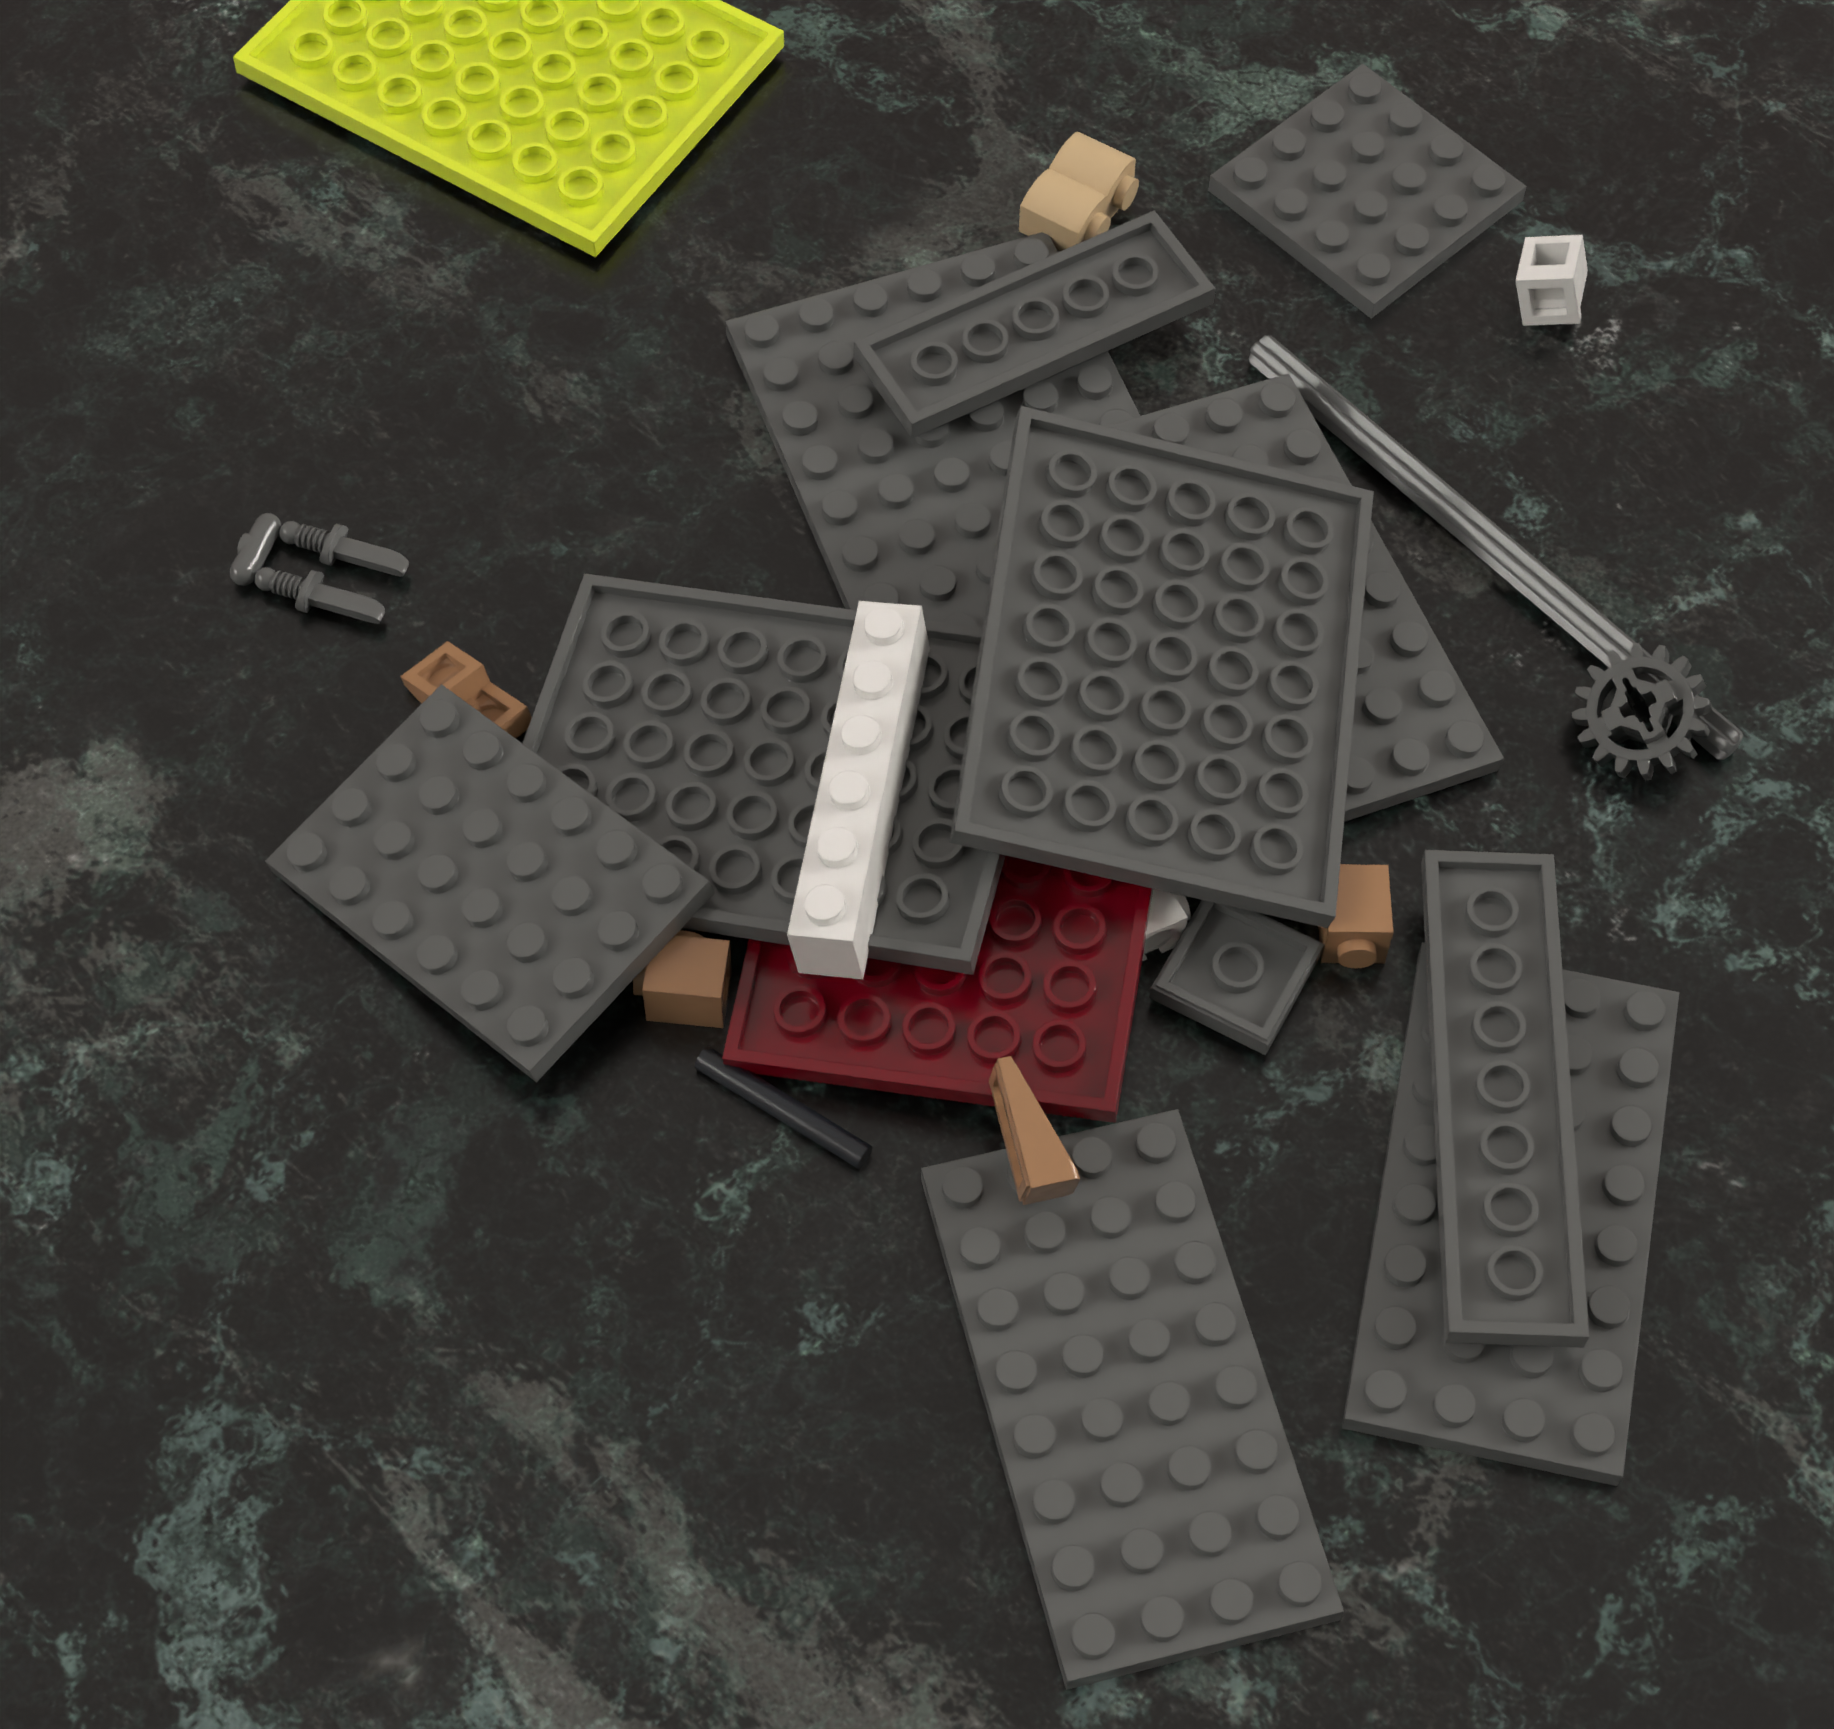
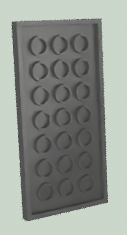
(1410, 711)
(1520, 1402)
(1130, 1405)

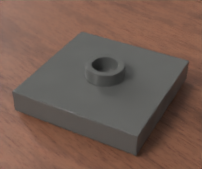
(1236, 973)

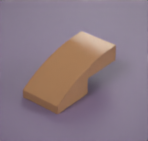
(471, 683)

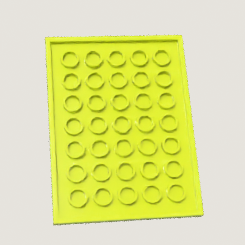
(522, 102)

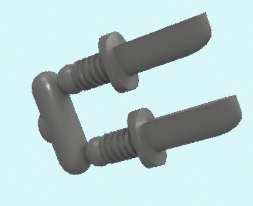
(311, 591)

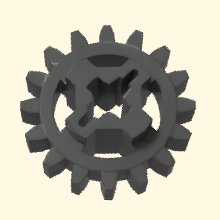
(1664, 702)

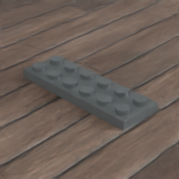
(1033, 323)

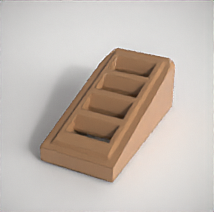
(1034, 1150)

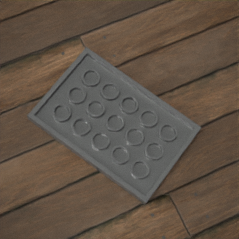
(490, 880)

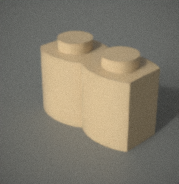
(1079, 192)

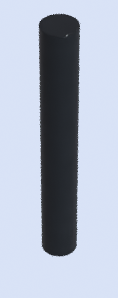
(784, 1108)

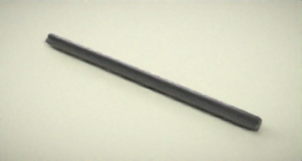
(1470, 525)

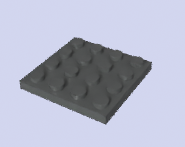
(1367, 190)

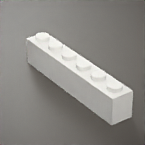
(859, 791)

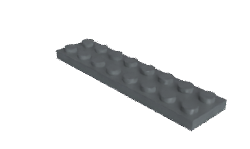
(1502, 1102)

